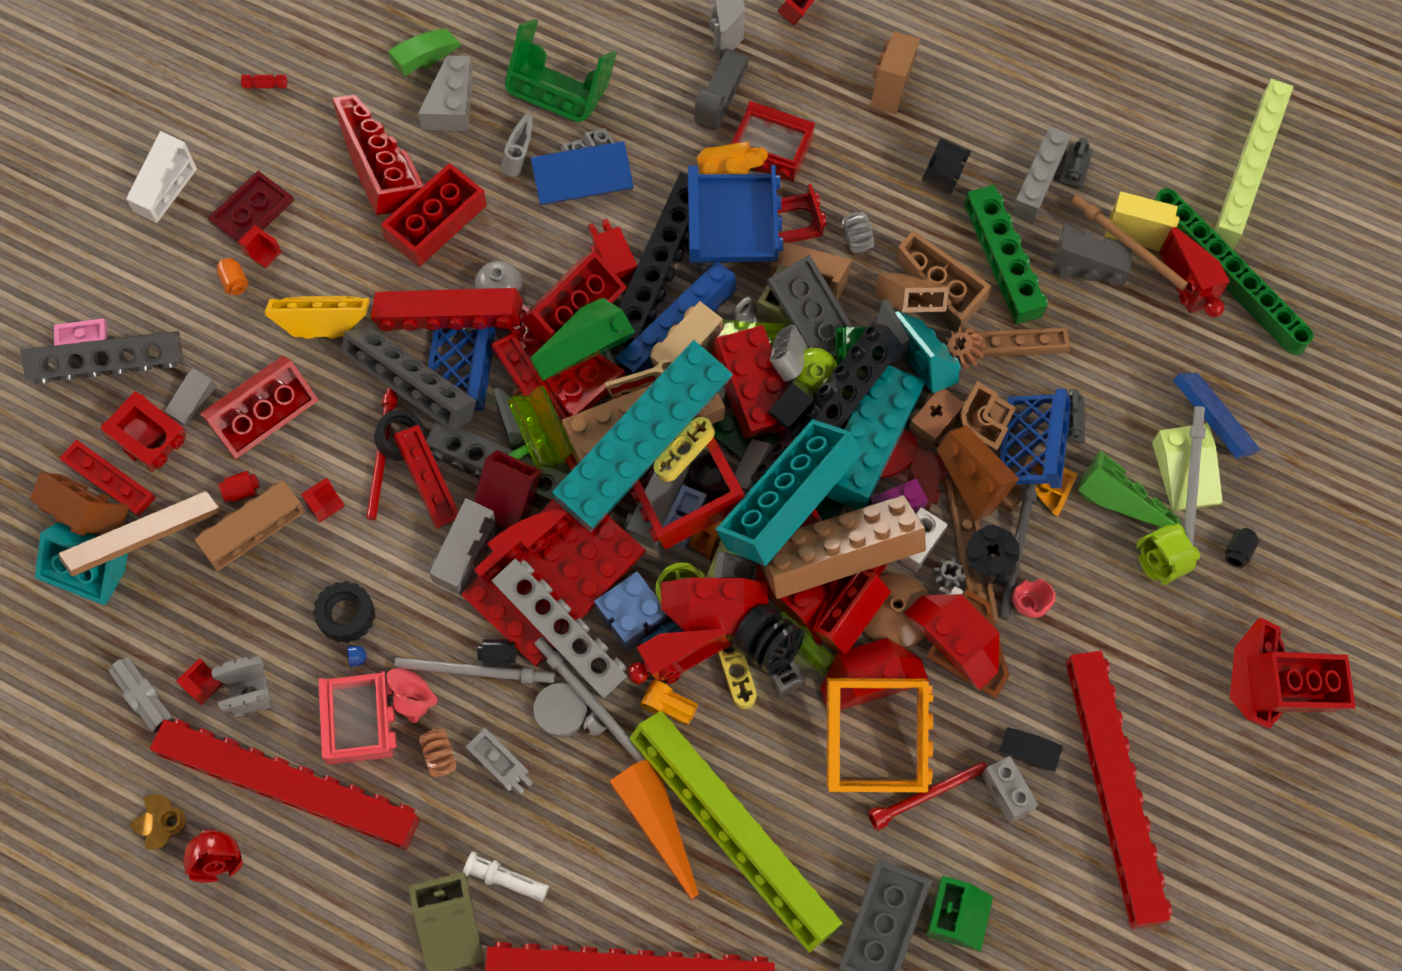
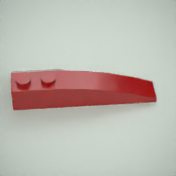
(380, 164)

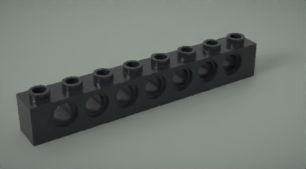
(650, 268)
(843, 388)

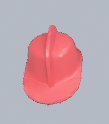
(411, 693)

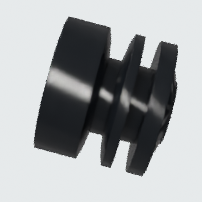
(768, 639)

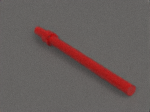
(389, 403)

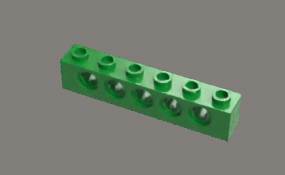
(1021, 307)

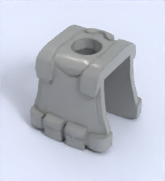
(239, 677)

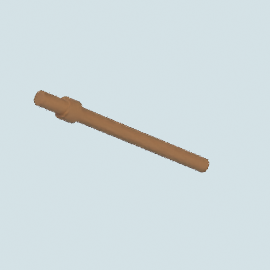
(1093, 213)

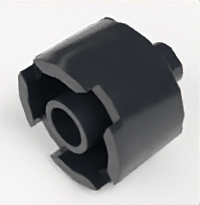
(946, 165)
(997, 542)

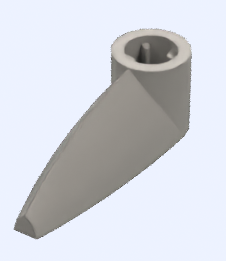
(517, 146)

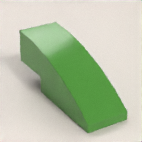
(422, 50)

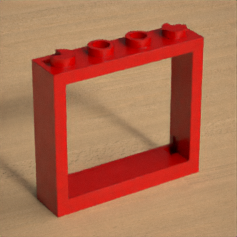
(698, 519)

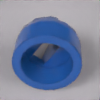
(356, 655)

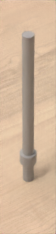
(1197, 433)
(557, 662)
(526, 675)

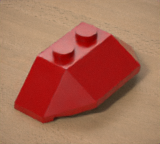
(711, 602)
(800, 606)
(958, 634)
(1259, 639)
(873, 660)

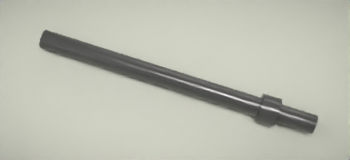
(1028, 497)

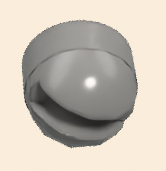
(594, 724)

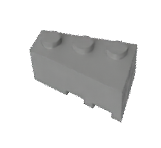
(449, 97)
(463, 547)

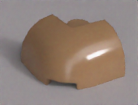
(986, 415)

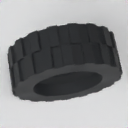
(352, 630)

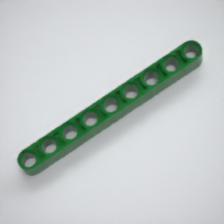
(1243, 277)

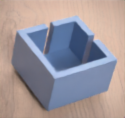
(630, 606)

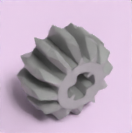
(858, 232)

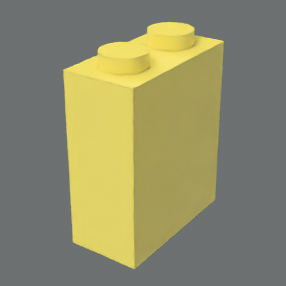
(1143, 219)

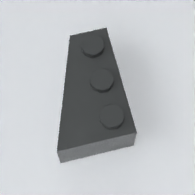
(1090, 258)

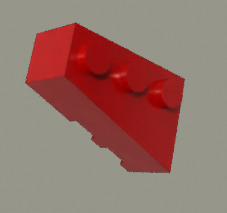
(849, 609)

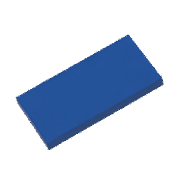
(582, 173)
(1217, 415)

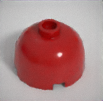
(211, 855)

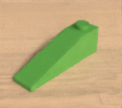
(1110, 488)

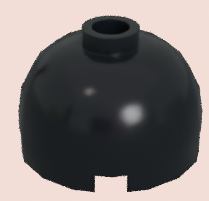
(707, 478)

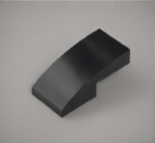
(1031, 748)

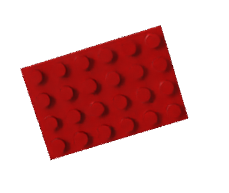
(576, 567)

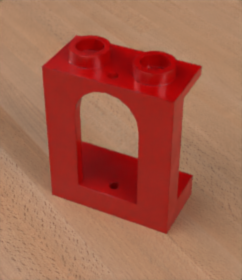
(810, 202)
(152, 458)

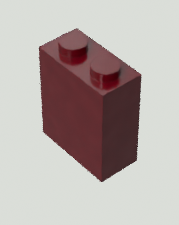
(507, 488)

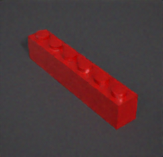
(447, 309)

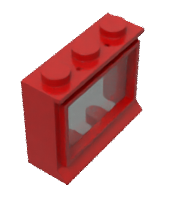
(780, 134)

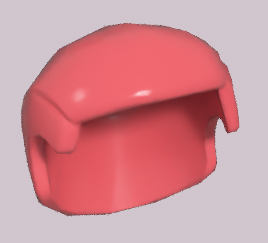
(1033, 598)

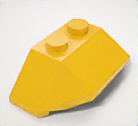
(317, 315)

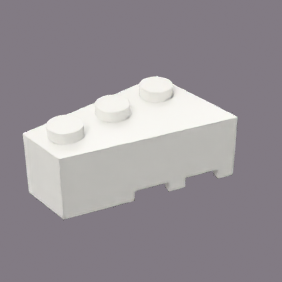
(161, 177)

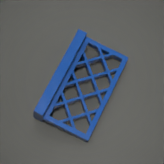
(480, 356)
(1055, 435)

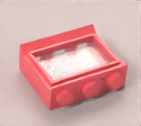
(356, 718)

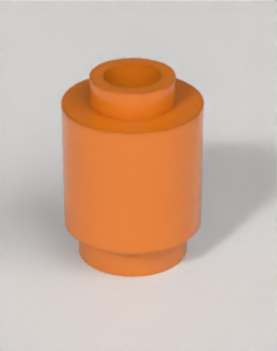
(232, 276)

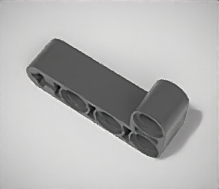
(714, 101)

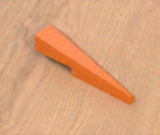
(647, 801)

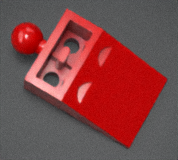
(1197, 267)
(675, 653)

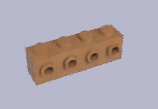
(250, 525)

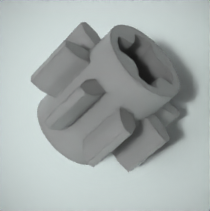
(949, 567)

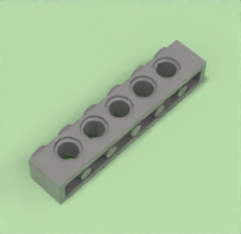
(508, 581)

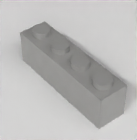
(1041, 175)

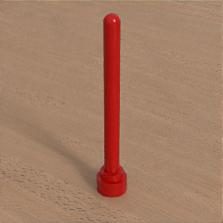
(882, 816)

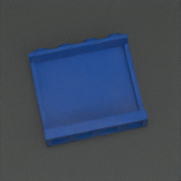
(734, 217)

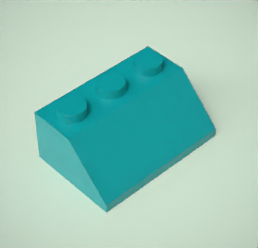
(929, 356)
(94, 584)

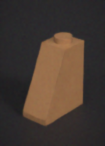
(911, 293)

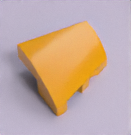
(1054, 497)

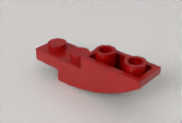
(528, 533)

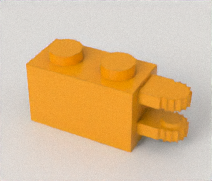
(731, 159)

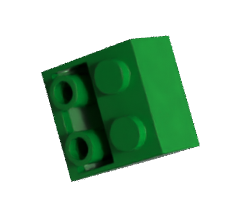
(959, 914)

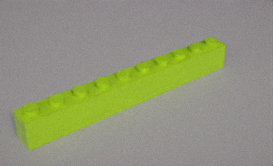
(735, 831)

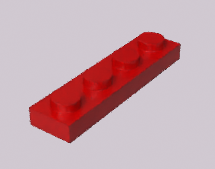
(426, 476)
(107, 477)

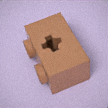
(930, 428)

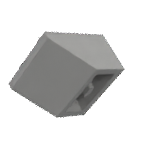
(727, 24)

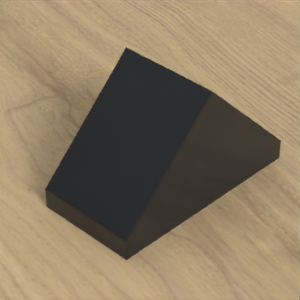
(791, 403)

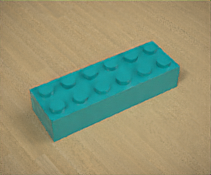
(877, 430)
(788, 492)

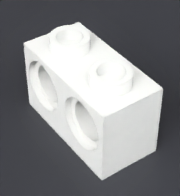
(936, 531)

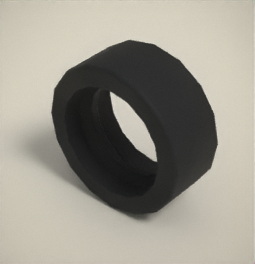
(382, 444)

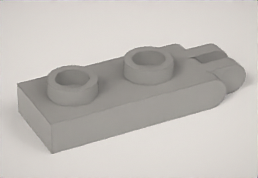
(498, 761)

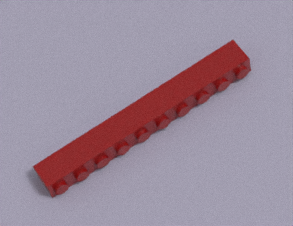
(286, 784)
(1117, 791)
(532, 958)

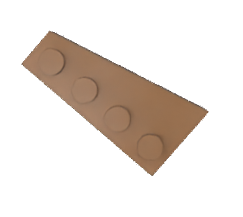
(928, 262)

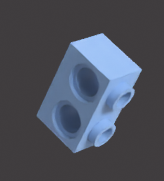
(685, 503)

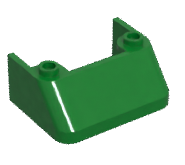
(549, 89)

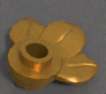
(155, 822)

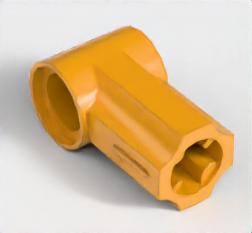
(662, 698)

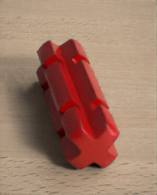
(264, 81)

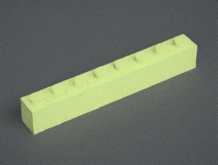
(1253, 162)

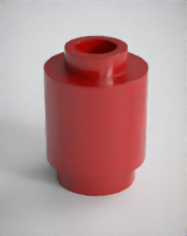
(239, 486)

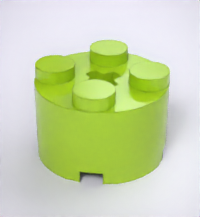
(1167, 554)

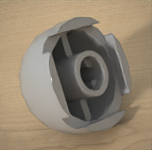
(499, 275)

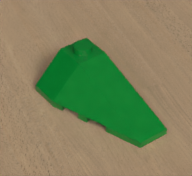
(585, 335)

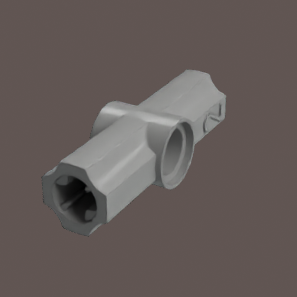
(140, 694)

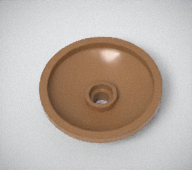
(890, 621)

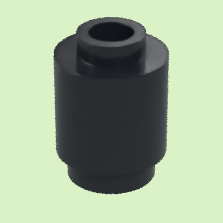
(1241, 547)
(497, 652)

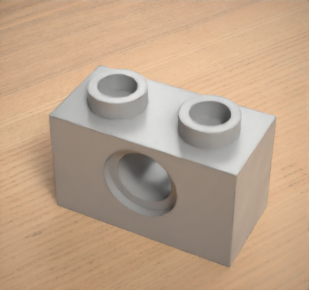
(1009, 789)

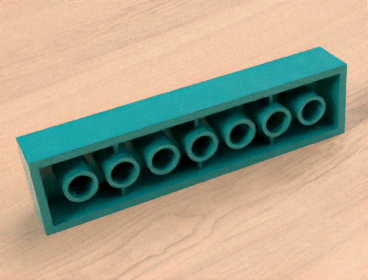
(641, 436)

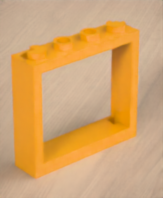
(924, 747)

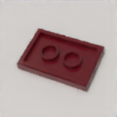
(252, 204)

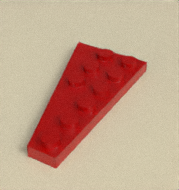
(578, 386)

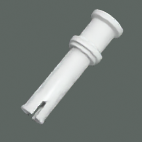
(493, 873)

